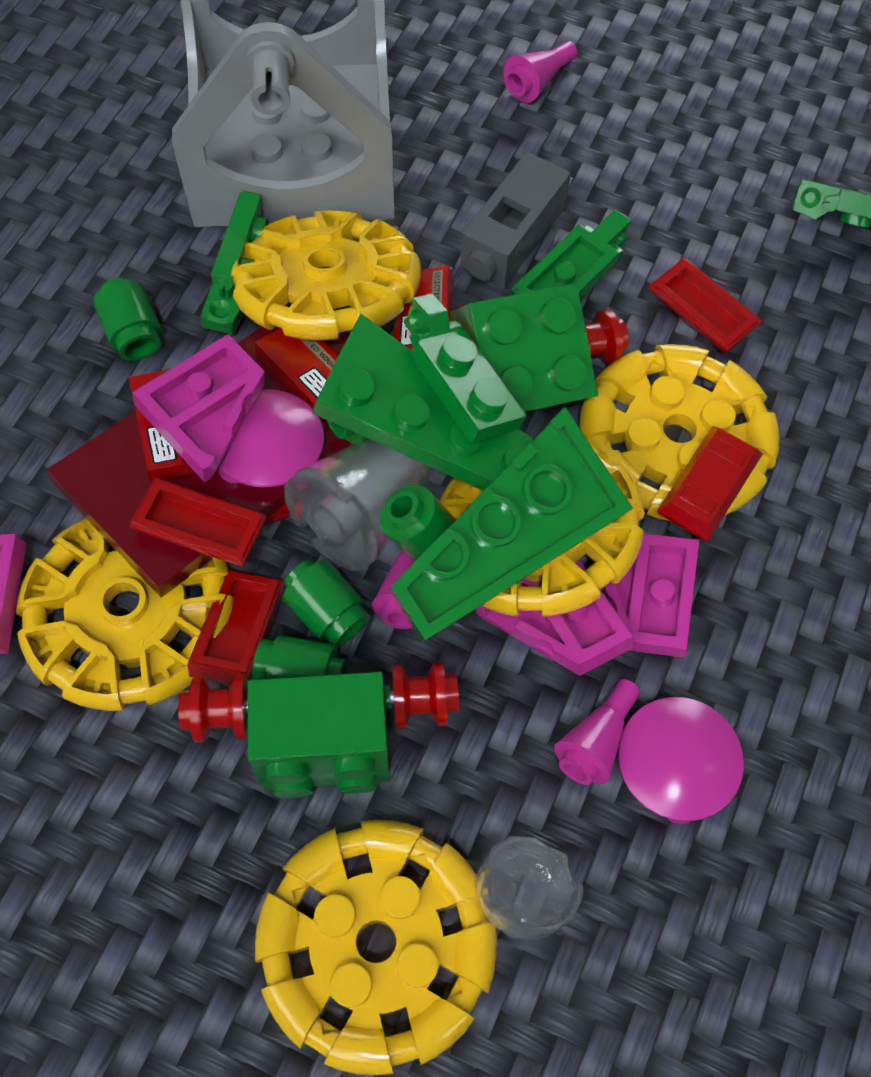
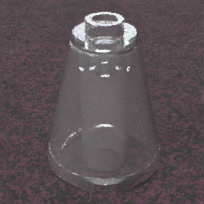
(345, 498)

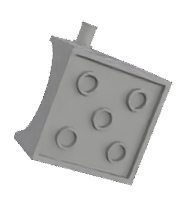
(286, 117)

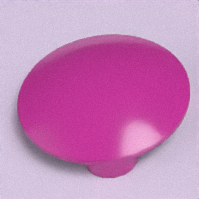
(273, 441)
(680, 759)

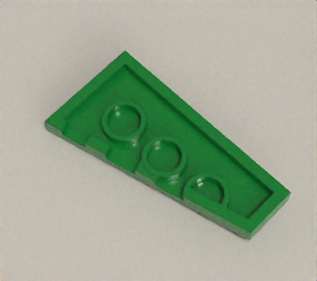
(388, 400)
(524, 520)

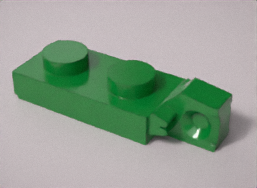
(818, 198)
(579, 258)
(220, 308)
(460, 373)

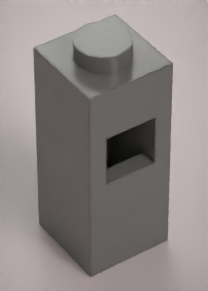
(514, 220)

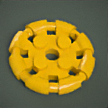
(288, 264)
(679, 402)
(563, 582)
(109, 639)
(368, 986)

